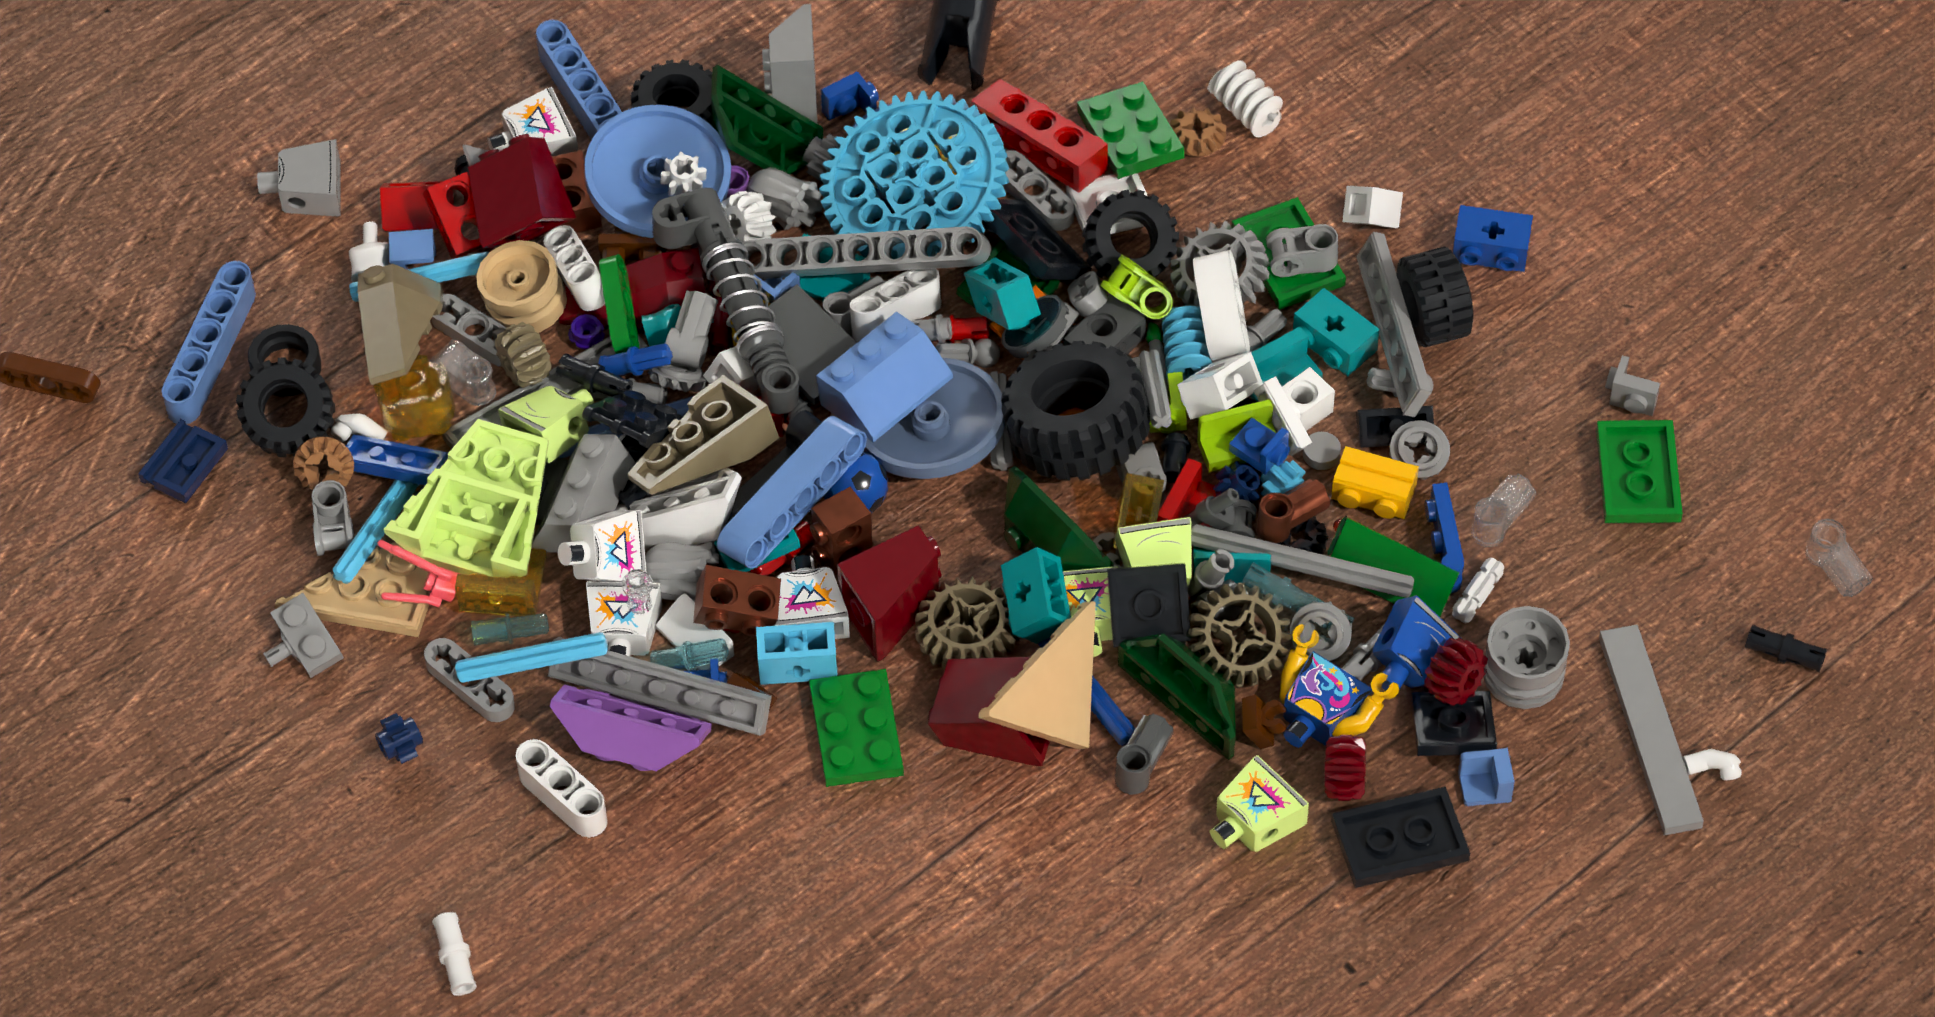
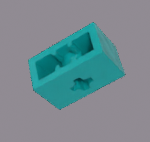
(1002, 294)
(1337, 332)
(1035, 594)

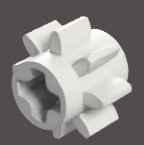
(682, 174)

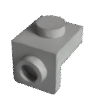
(1631, 392)

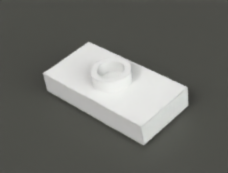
(1285, 414)

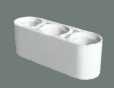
(576, 267)
(911, 294)
(1221, 305)
(565, 803)

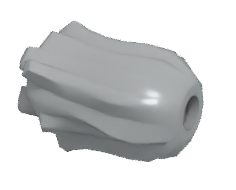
(790, 198)
(679, 567)

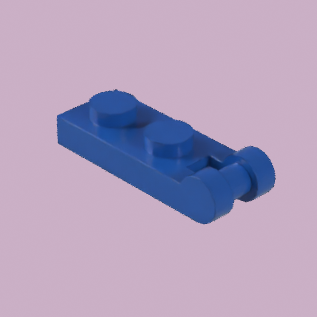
(1445, 537)

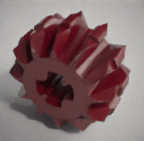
(1456, 671)
(1345, 767)

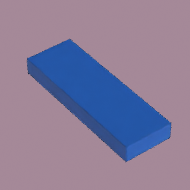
(394, 459)

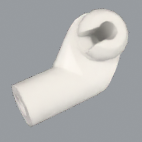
(356, 424)
(1713, 759)

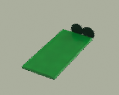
(1367, 547)

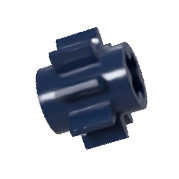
(1241, 478)
(399, 738)

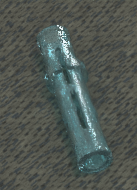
(1282, 590)

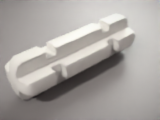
(1478, 590)

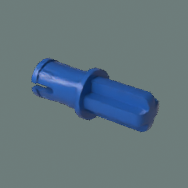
(637, 360)

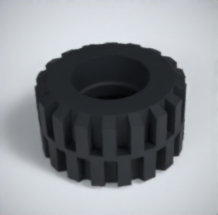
(676, 86)
(1142, 209)
(1436, 296)
(267, 382)

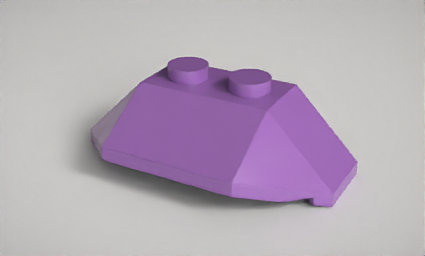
(626, 728)

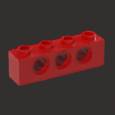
(1043, 135)

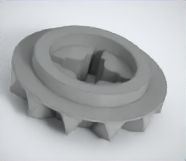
(679, 377)
(1435, 444)
(1322, 613)

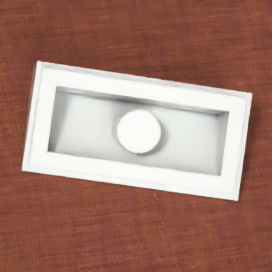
(678, 627)

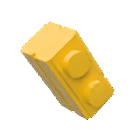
(1374, 483)

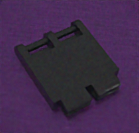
(633, 416)

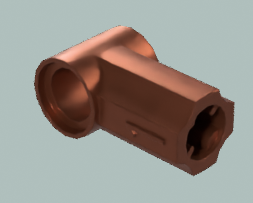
(1284, 511)

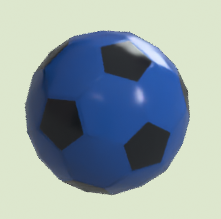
(866, 479)

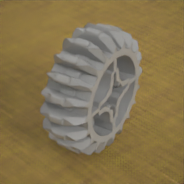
(1215, 240)

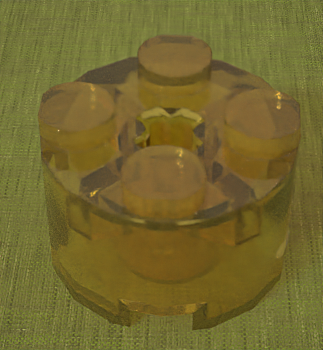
(417, 401)

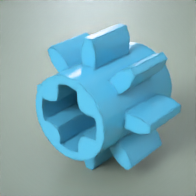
(1282, 478)

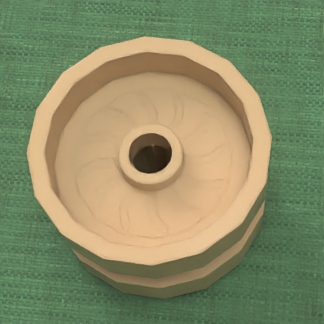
(521, 285)

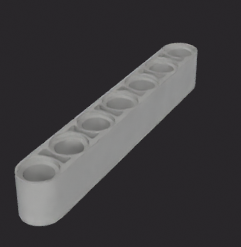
(879, 254)

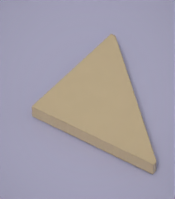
(361, 601)
(1054, 687)

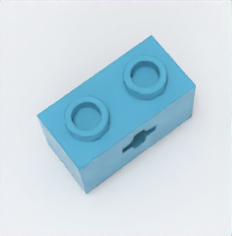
(796, 652)

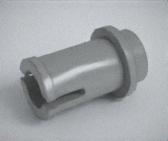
(936, 329)

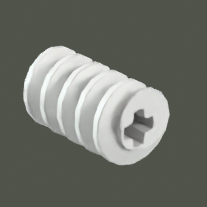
(1247, 98)

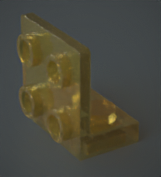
(503, 595)

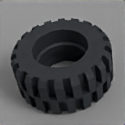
(1082, 441)

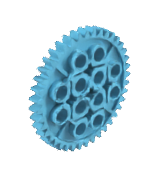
(929, 123)

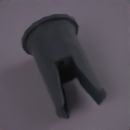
(960, 25)

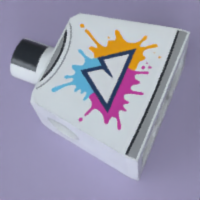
(539, 117)
(605, 546)
(811, 597)
(623, 630)

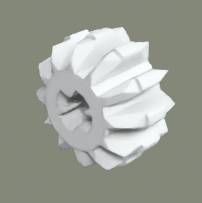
(749, 216)

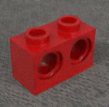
(450, 218)

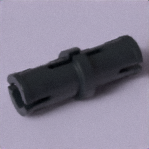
(592, 376)
(1786, 648)

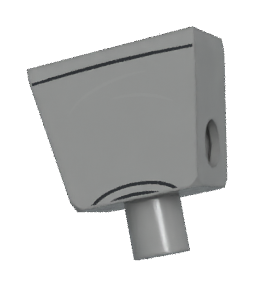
(306, 179)

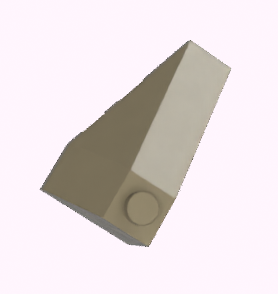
(394, 316)
(716, 432)

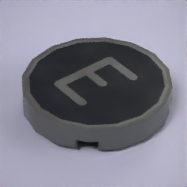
(1040, 331)

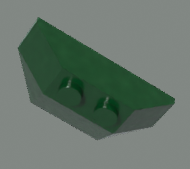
(759, 124)
(1037, 521)
(1184, 686)

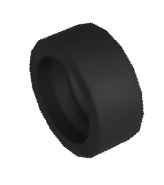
(284, 337)

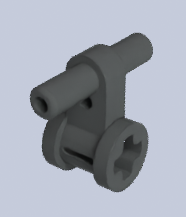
(1225, 513)

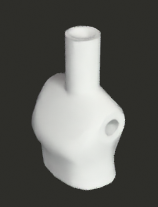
(369, 253)

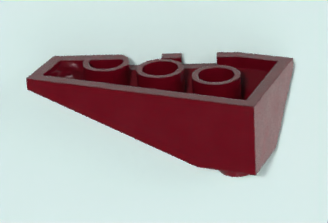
(653, 286)

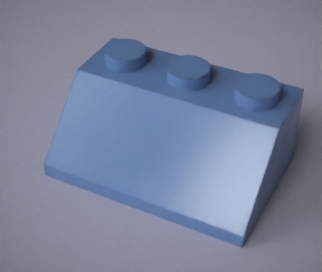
(883, 377)

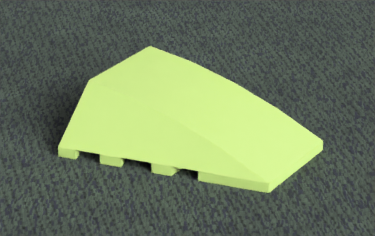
(478, 505)

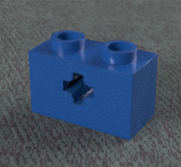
(1492, 238)

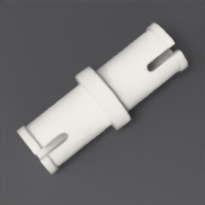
(454, 953)

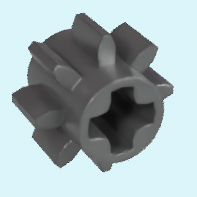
(818, 153)

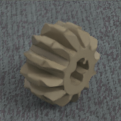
(523, 355)

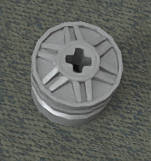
(1526, 657)

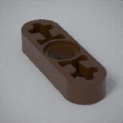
(48, 377)

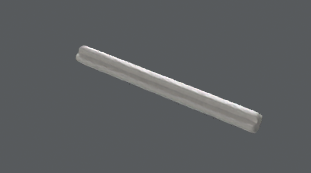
(1305, 561)

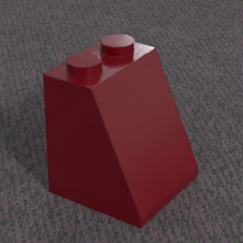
(518, 192)
(887, 586)
(962, 694)

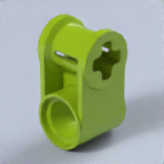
(1132, 285)

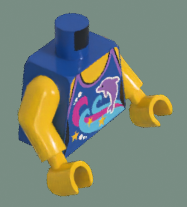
(1324, 698)

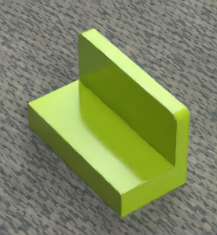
(1220, 428)

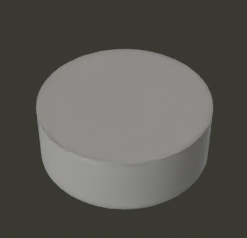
(1323, 451)

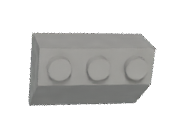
(792, 63)
(585, 489)

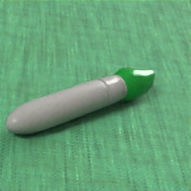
(1154, 339)

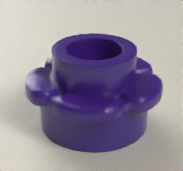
(586, 324)

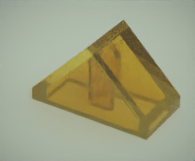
(1138, 502)

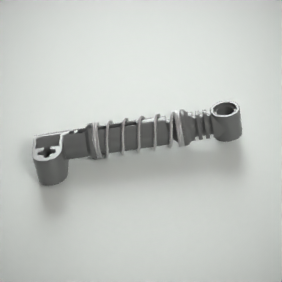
(727, 262)

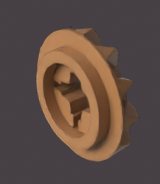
(1212, 136)
(312, 452)

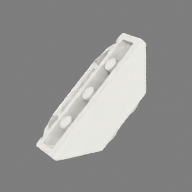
(690, 511)

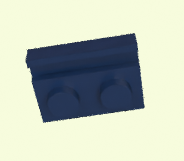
(183, 461)

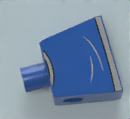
(1410, 641)

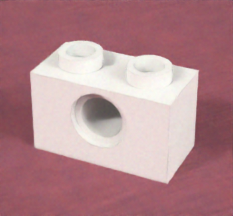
(1220, 385)

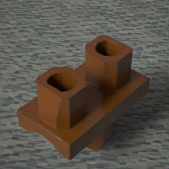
(628, 245)

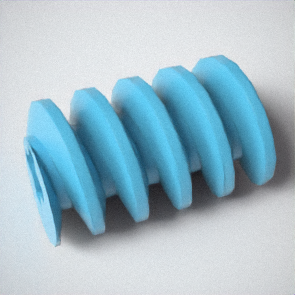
(1184, 341)

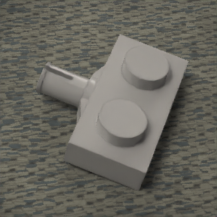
(303, 637)

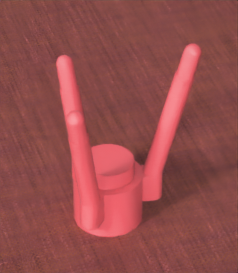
(439, 581)

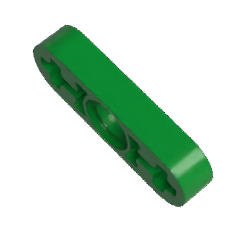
(618, 303)

